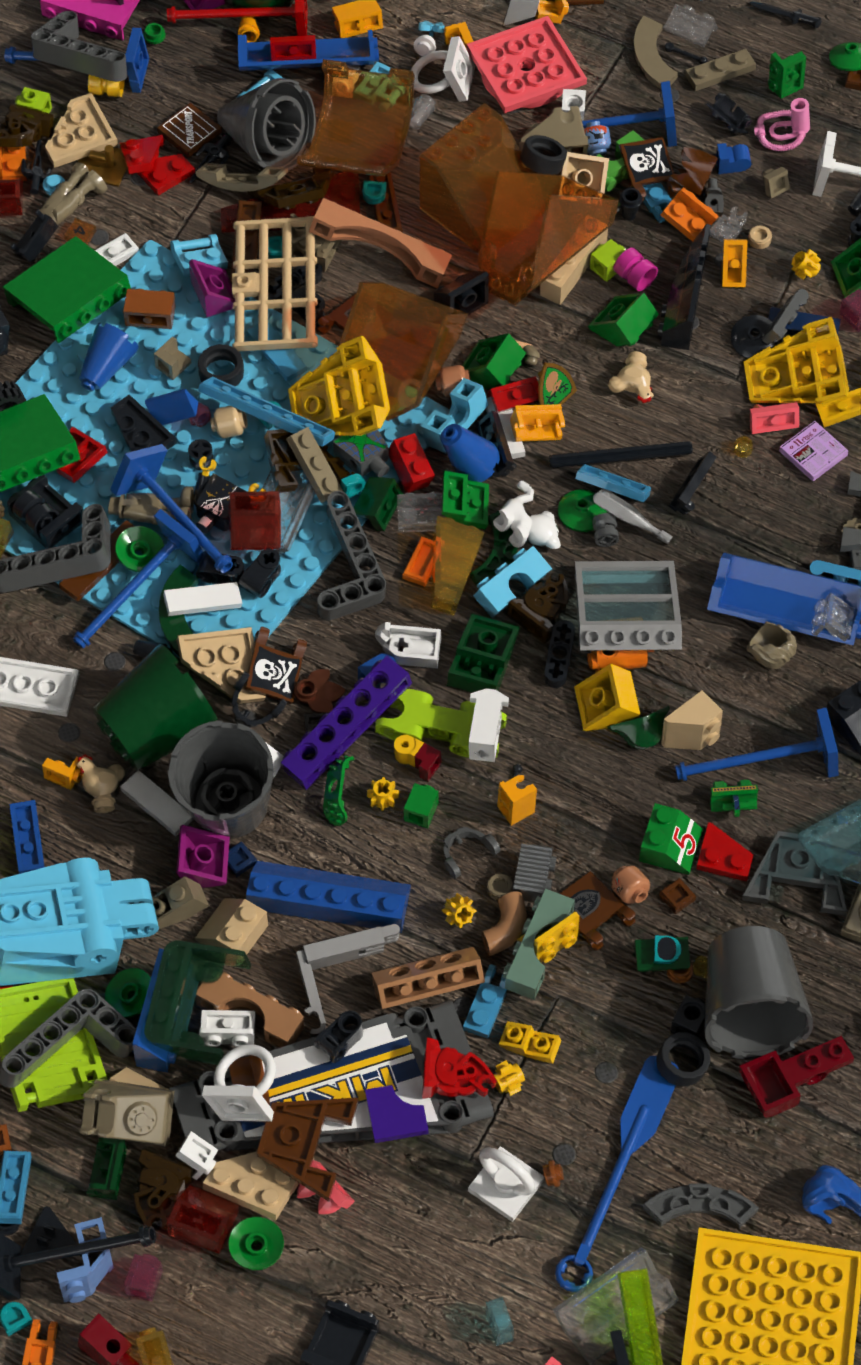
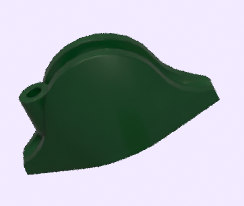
(643, 731)

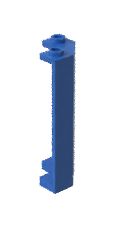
(778, 595)

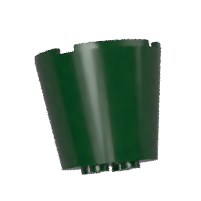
(152, 709)

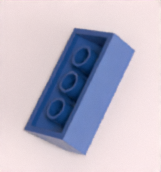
(145, 1053)

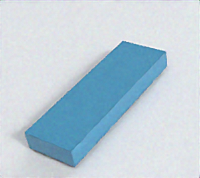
(283, 360)
(613, 483)
(13, 1185)

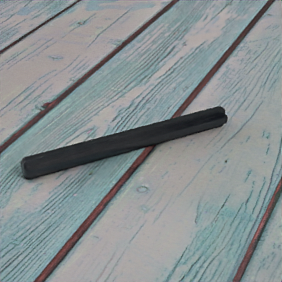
(620, 454)

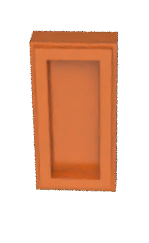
(420, 564)

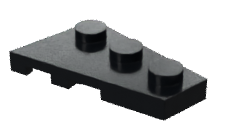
(139, 426)

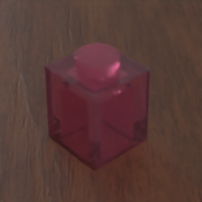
(851, 309)
(143, 1277)

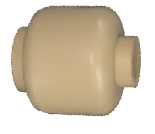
(229, 422)

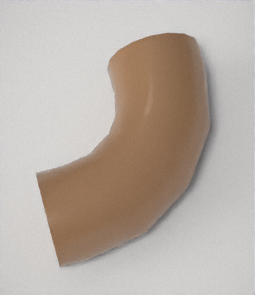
(510, 925)

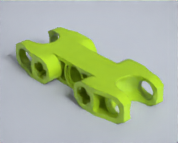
(423, 719)

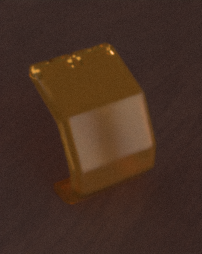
(361, 120)

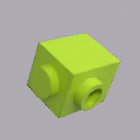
(34, 100)
(604, 258)

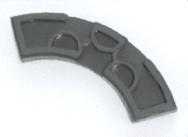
(700, 1199)

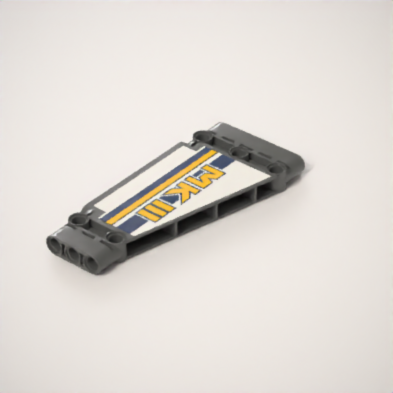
(384, 1056)

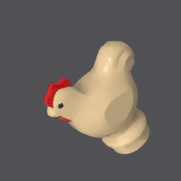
(633, 378)
(100, 782)

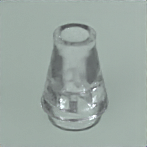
(422, 109)

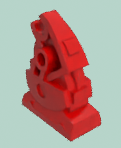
(453, 1073)

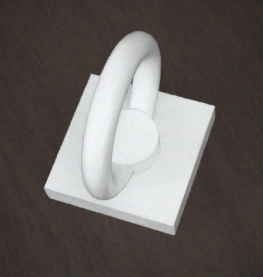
(457, 70)
(241, 1101)
(505, 1182)

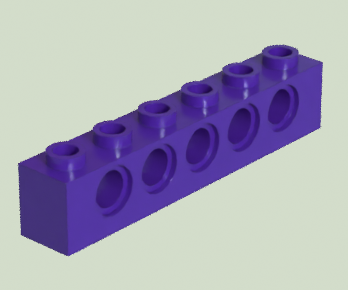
(344, 735)

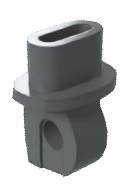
(714, 194)

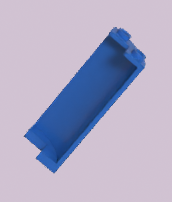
(349, 50)

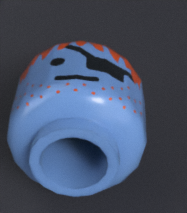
(598, 138)

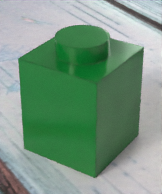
(421, 805)

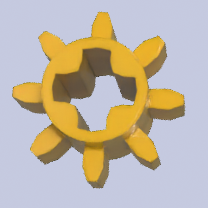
(806, 264)
(383, 793)
(458, 910)
(508, 1077)

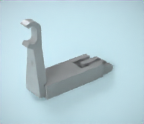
(338, 951)

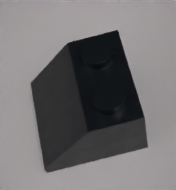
(465, 293)

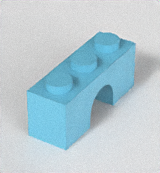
(467, 405)
(527, 568)

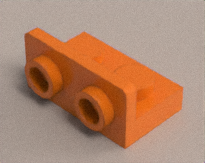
(11, 161)
(688, 214)

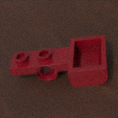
(775, 1081)

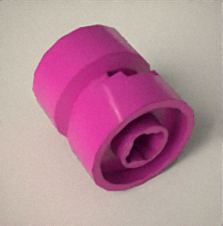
(636, 269)

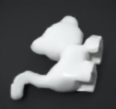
(537, 528)

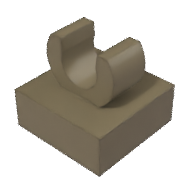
(776, 181)

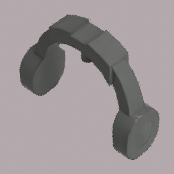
(488, 840)

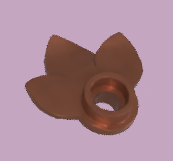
(322, 691)

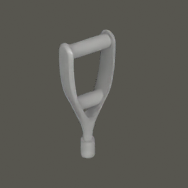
(627, 513)

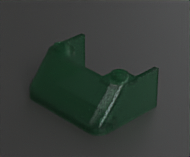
(174, 995)

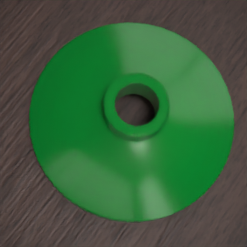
(846, 56)
(578, 517)
(135, 539)
(123, 987)
(256, 1231)

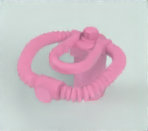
(799, 121)

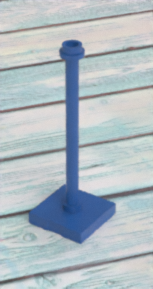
(136, 59)
(664, 114)
(139, 472)
(178, 538)
(823, 743)

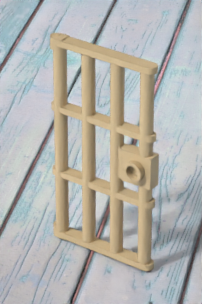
(256, 284)

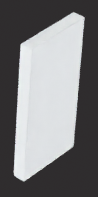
(37, 686)

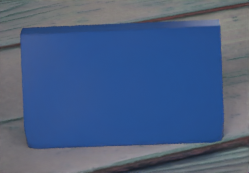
(172, 406)

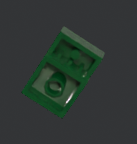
(482, 654)

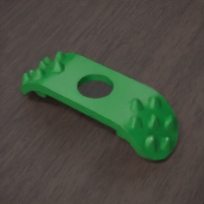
(333, 804)

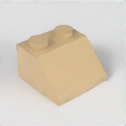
(693, 724)
(234, 925)

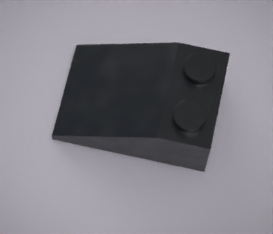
(846, 715)

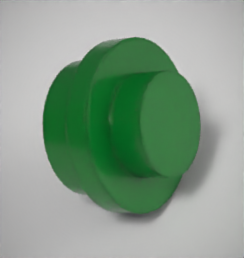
(154, 33)

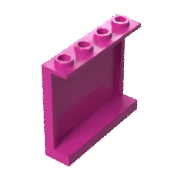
(94, 15)

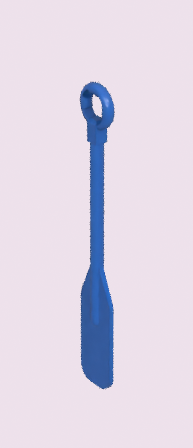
(637, 1126)

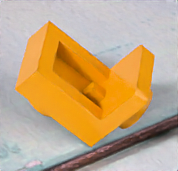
(555, 10)

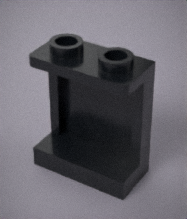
(69, 515)
(341, 1336)

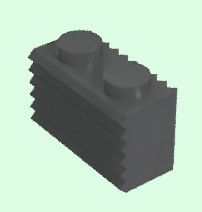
(533, 871)

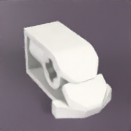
(420, 644)
(486, 724)

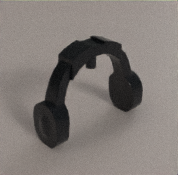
(273, 713)

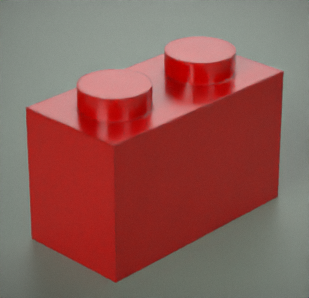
(410, 463)

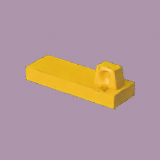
(840, 409)

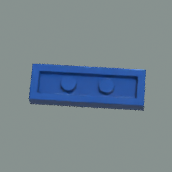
(27, 836)

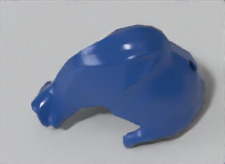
(829, 1190)

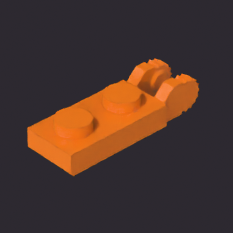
(37, 1350)

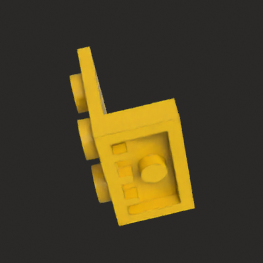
(558, 937)

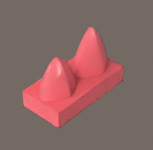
(774, 417)
(338, 1199)

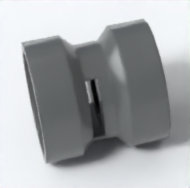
(605, 533)

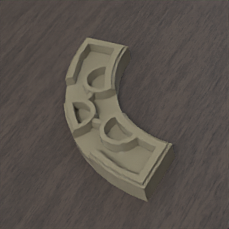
(647, 54)

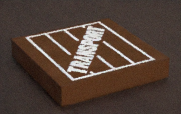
(189, 129)

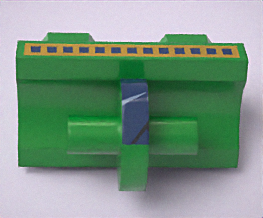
(733, 797)

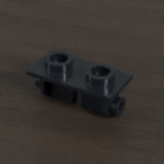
(735, 120)

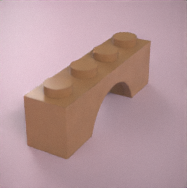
(281, 1023)

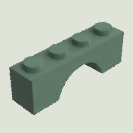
(526, 971)

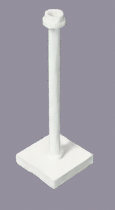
(827, 165)

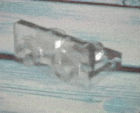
(690, 25)
(418, 511)
(834, 616)

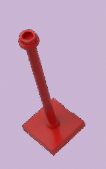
(298, 11)

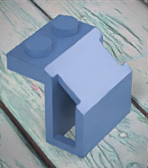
(83, 1280)

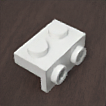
(227, 1027)

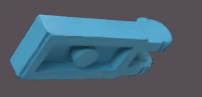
(656, 199)
(485, 1005)

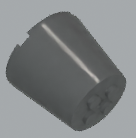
(218, 763)
(754, 994)

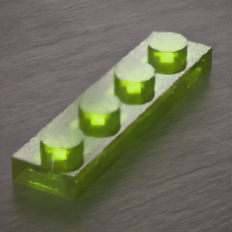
(640, 1317)

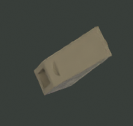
(179, 902)

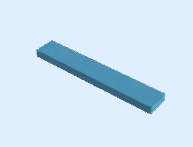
(264, 410)

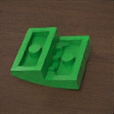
(465, 500)

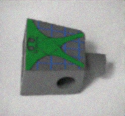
(363, 453)

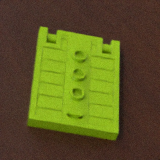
(66, 1071)

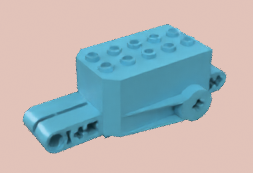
(69, 921)

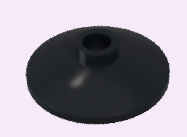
(744, 342)

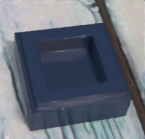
(240, 859)

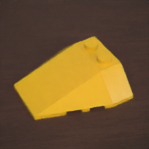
(800, 368)
(344, 391)

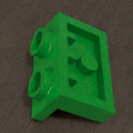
(787, 75)

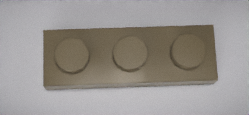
(720, 69)
(314, 464)

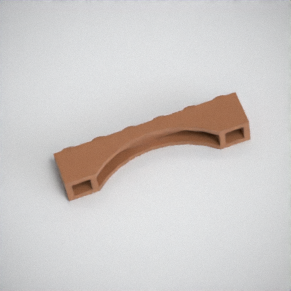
(340, 223)

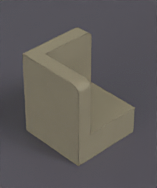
(170, 359)

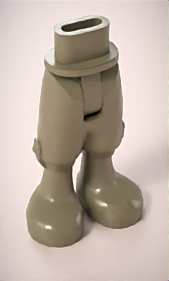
(66, 200)
(144, 506)

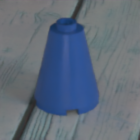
(105, 356)
(469, 452)

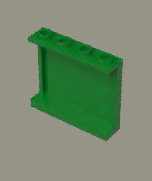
(68, 288)
(33, 442)

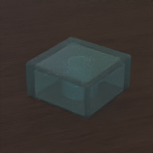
(499, 1321)

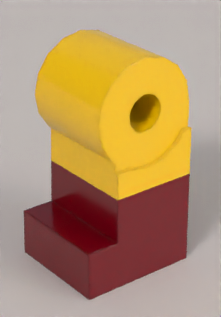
(417, 754)

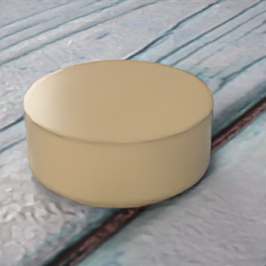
(759, 237)

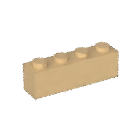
(562, 281)

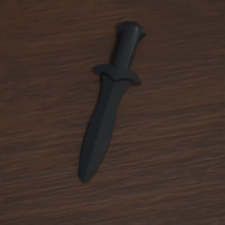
(796, 16)

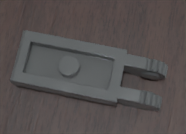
(785, 316)

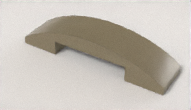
(218, 176)

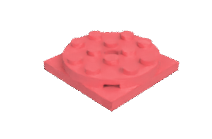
(528, 46)

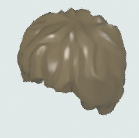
(772, 645)

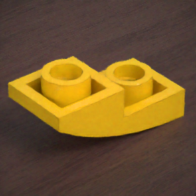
(530, 1043)

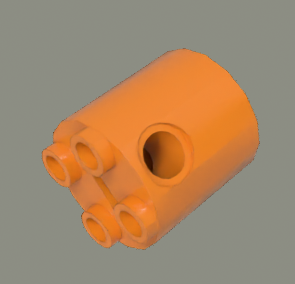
(625, 659)

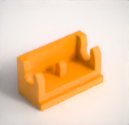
(357, 17)
(537, 422)
(516, 802)

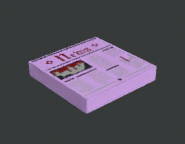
(813, 451)

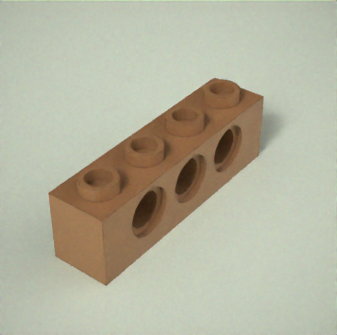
(428, 977)

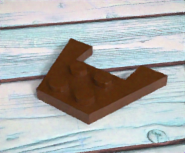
(293, 1137)

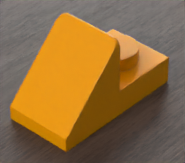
(734, 263)

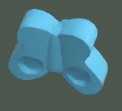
(431, 27)

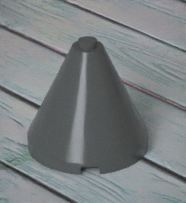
(271, 122)

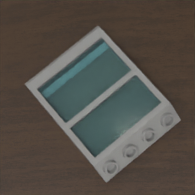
(627, 605)

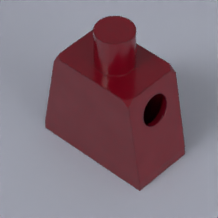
(99, 1338)

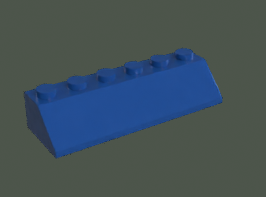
(327, 895)

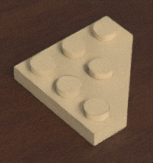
(79, 132)
(220, 659)
(251, 1184)

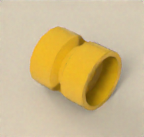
(100, 86)

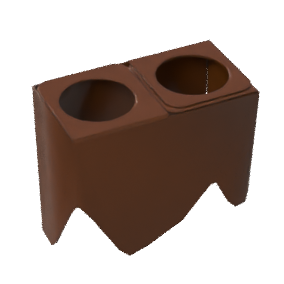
(698, 169)

